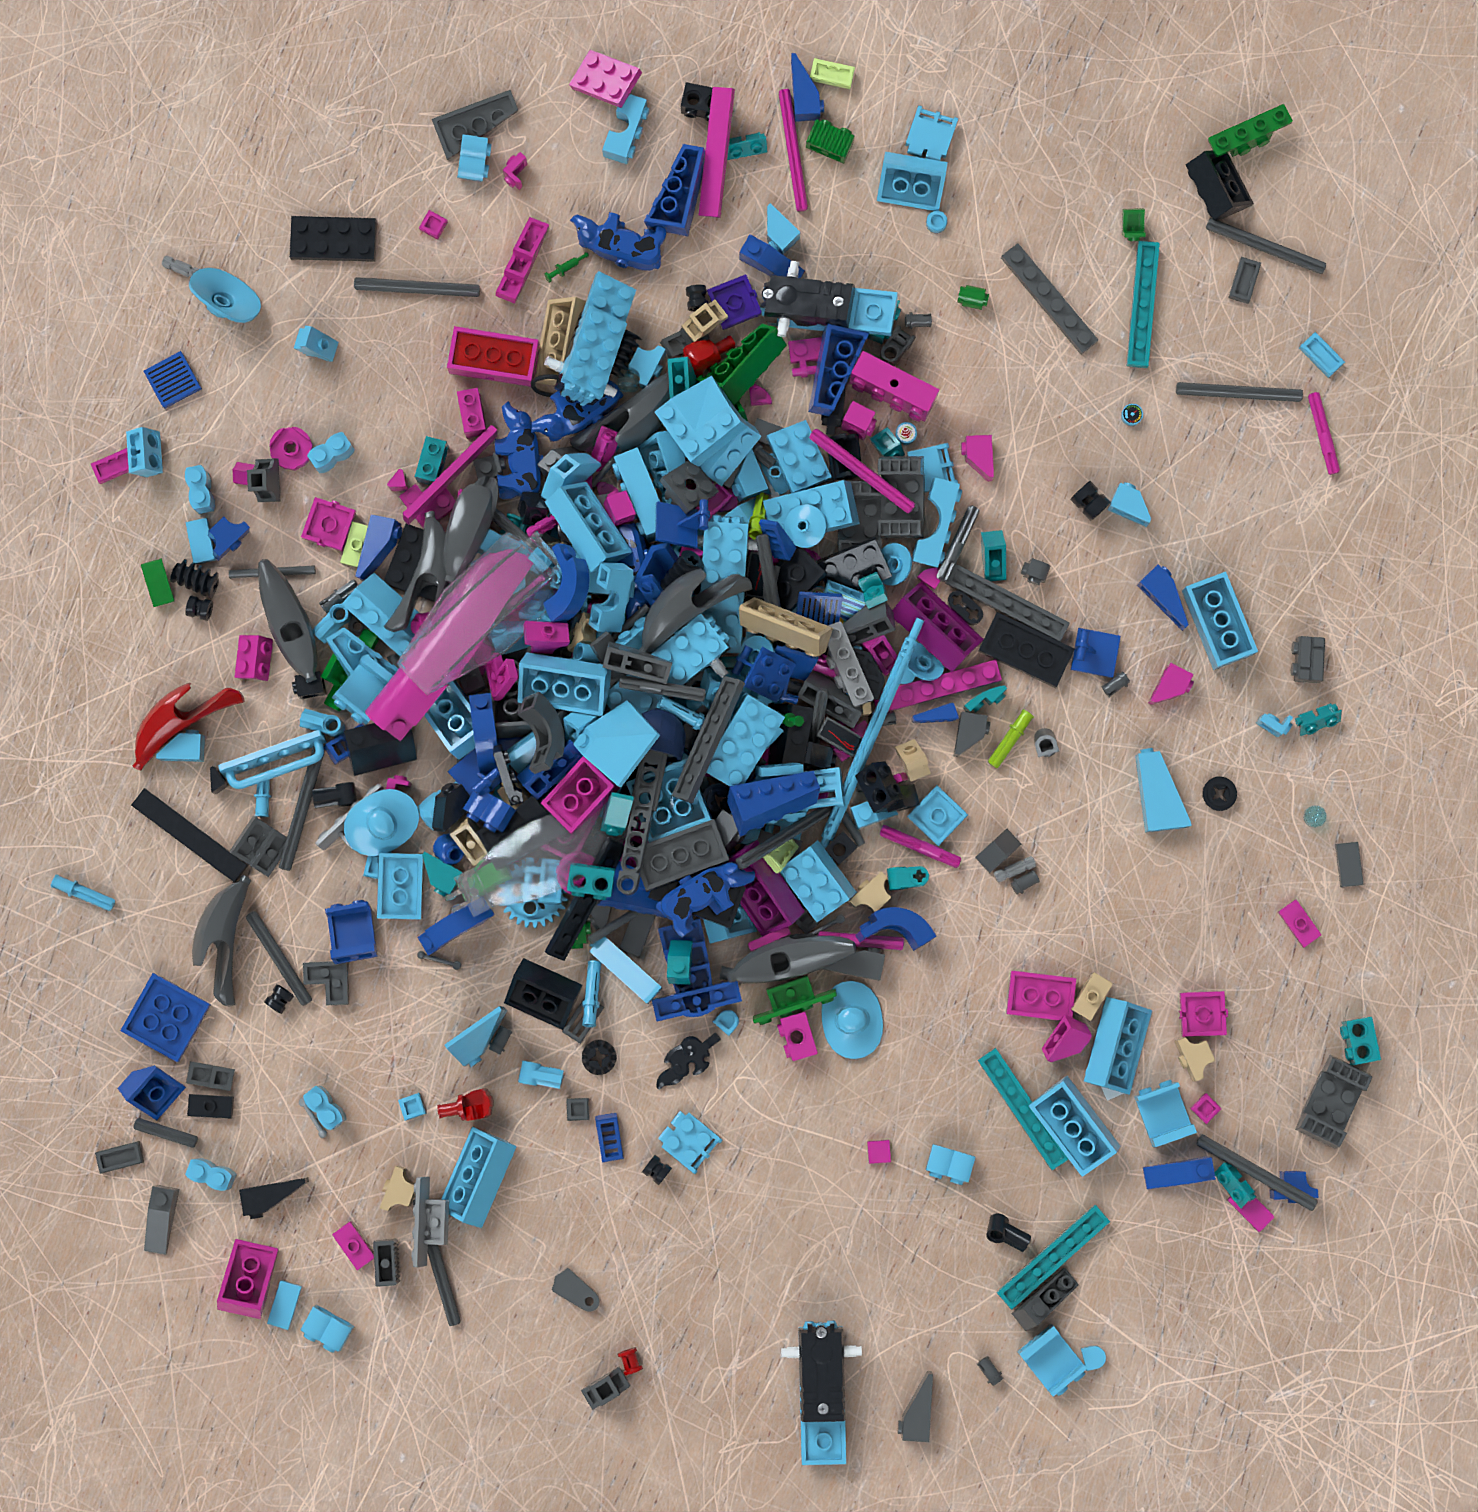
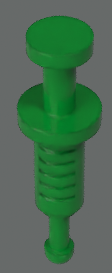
(561, 269)
(791, 720)

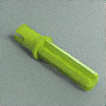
(758, 514)
(1010, 738)

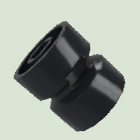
(1093, 508)

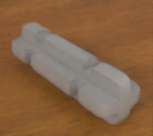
(178, 266)
(1015, 869)

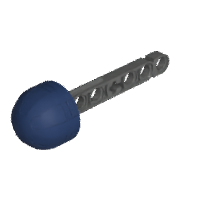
(667, 748)

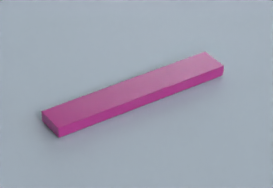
(716, 152)
(450, 474)

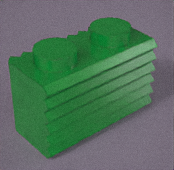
(830, 140)

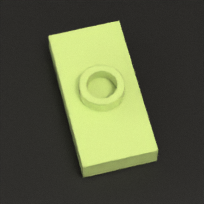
(832, 73)
(354, 544)
(780, 856)

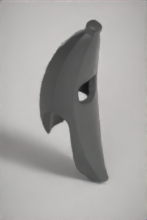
(632, 420)
(469, 525)
(428, 572)
(677, 607)
(287, 620)
(219, 927)
(791, 958)

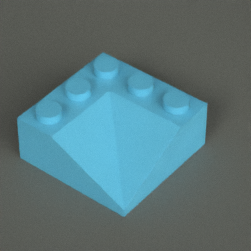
(701, 420)
(672, 813)

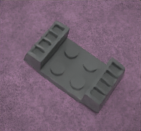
(908, 477)
(869, 512)
(1332, 1101)

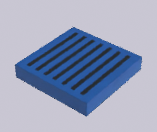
(172, 379)
(820, 606)

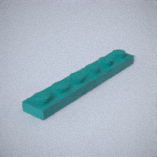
(1143, 304)
(1019, 1103)
(1053, 1257)

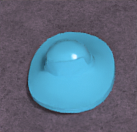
(225, 295)
(381, 822)
(853, 1020)

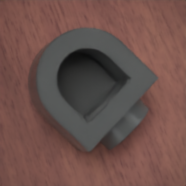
(1035, 571)
(1045, 742)

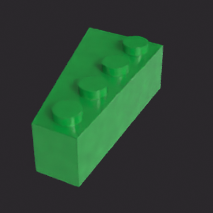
(747, 362)

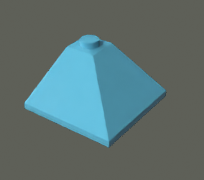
(617, 742)
(473, 1042)

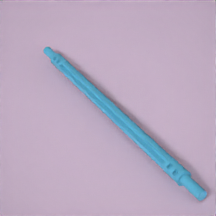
(872, 731)

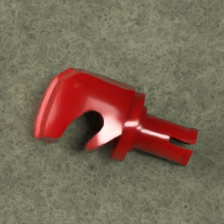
(706, 353)
(472, 1106)

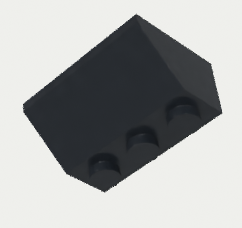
(1218, 184)
(793, 741)
(376, 749)
(542, 993)

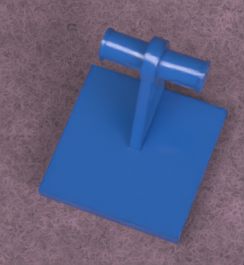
(680, 528)
(1095, 652)
(802, 670)
(767, 674)
(467, 773)

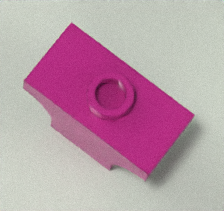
(545, 636)

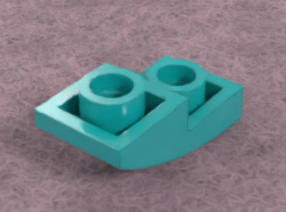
(992, 695)

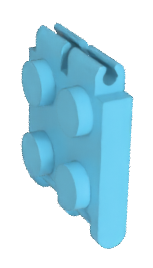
(930, 134)
(934, 463)
(688, 1140)

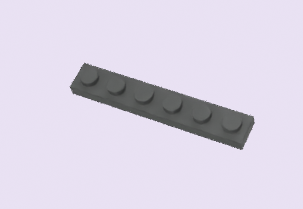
(1049, 298)
(1007, 603)
(708, 739)

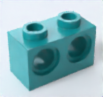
(431, 460)
(591, 874)
(1366, 1039)

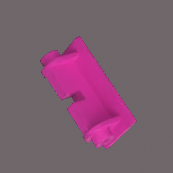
(604, 446)

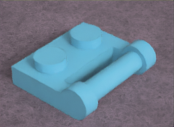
(829, 781)

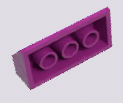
(943, 630)
(768, 897)

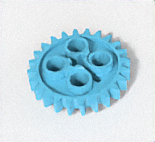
(539, 915)

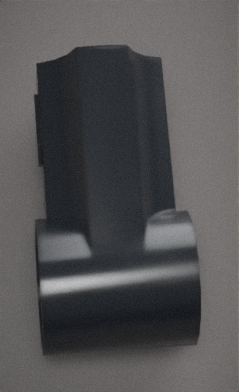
(341, 795)
(1001, 1231)

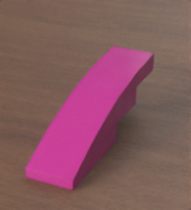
(522, 260)

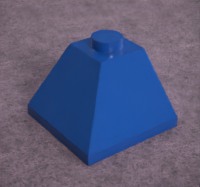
(151, 1090)

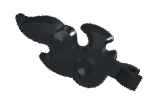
(688, 1051)

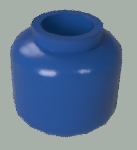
(447, 850)

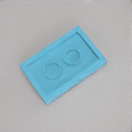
(798, 457)
(399, 886)

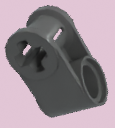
(896, 344)

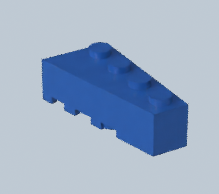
(679, 193)
(835, 363)
(771, 799)
(636, 902)

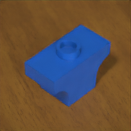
(227, 536)
(1296, 1179)

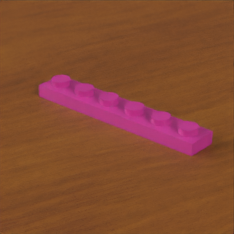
(945, 685)

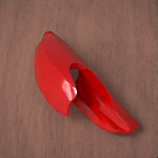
(167, 720)

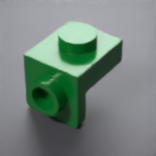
(1133, 223)
(583, 936)

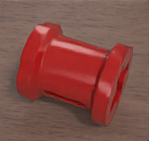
(630, 1361)

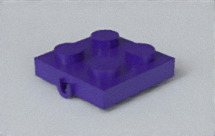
(736, 300)

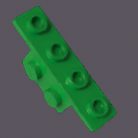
(1250, 133)
(335, 673)
(792, 996)

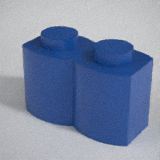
(490, 810)

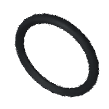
(542, 377)

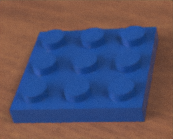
(165, 1017)

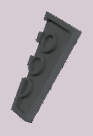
(473, 120)

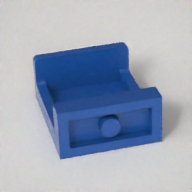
(653, 569)
(351, 932)

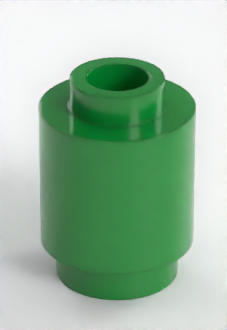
(973, 297)

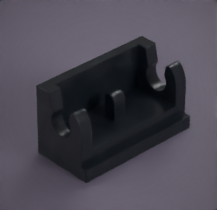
(851, 445)

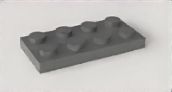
(682, 855)

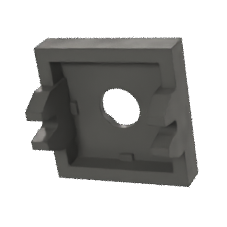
(682, 496)

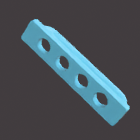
(271, 754)

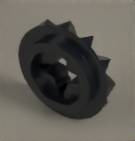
(709, 794)
(1229, 794)
(607, 1063)

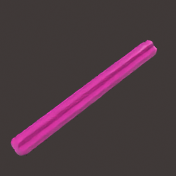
(793, 150)
(862, 471)

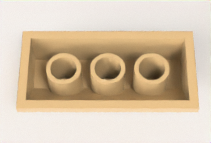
(557, 333)
(785, 626)

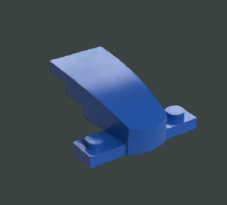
(700, 995)

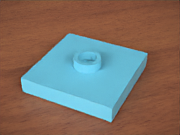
(937, 815)

